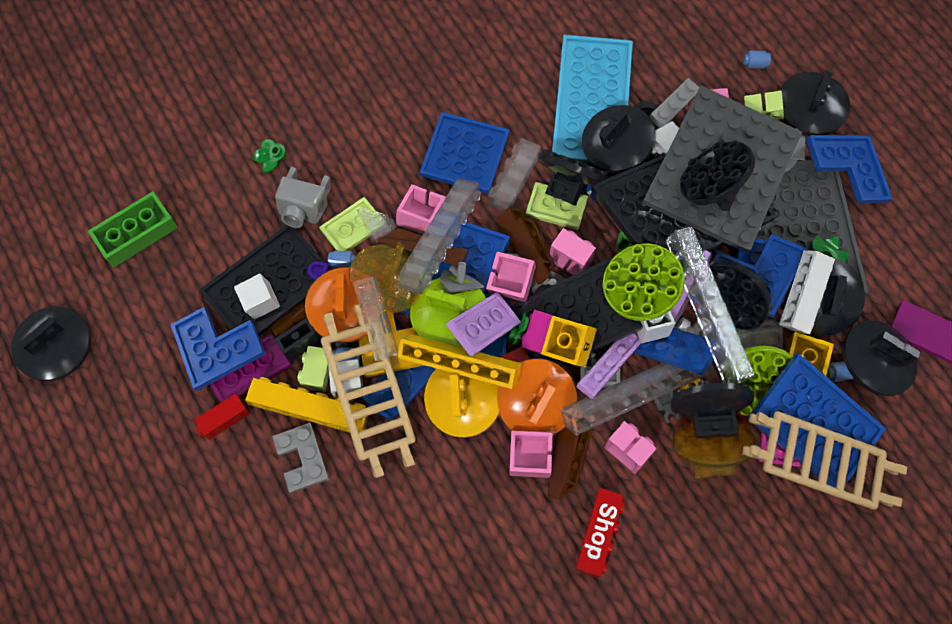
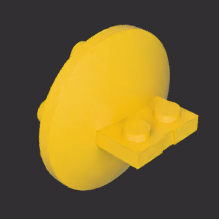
(460, 403)

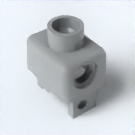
(301, 200)

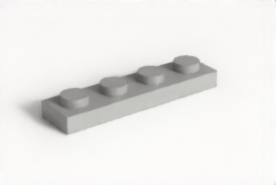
(674, 103)

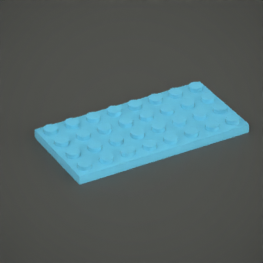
(590, 80)

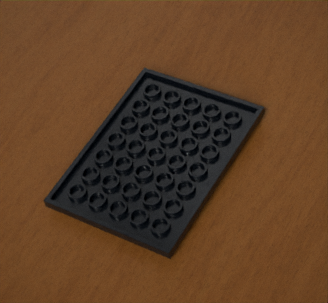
(641, 224)

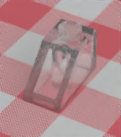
(376, 223)

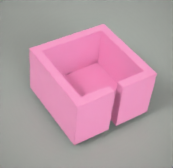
(414, 212)
(570, 246)
(513, 276)
(630, 447)
(530, 454)

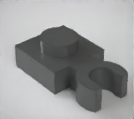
(663, 403)

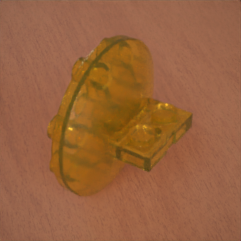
(384, 264)
(712, 455)

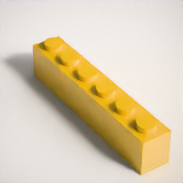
(458, 361)
(301, 404)

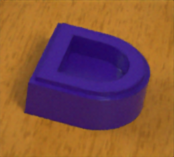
(317, 269)

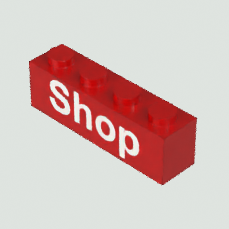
(599, 533)

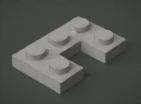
(313, 467)

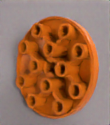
(333, 294)
(537, 397)

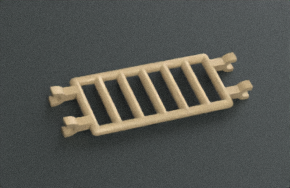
(344, 397)
(838, 491)

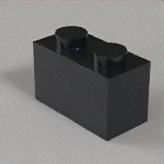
(297, 339)

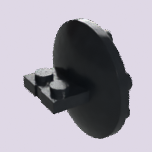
(815, 103)
(618, 138)
(718, 174)
(568, 176)
(742, 293)
(841, 300)
(51, 343)
(880, 358)
(713, 407)

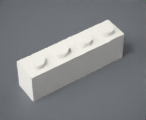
(807, 292)

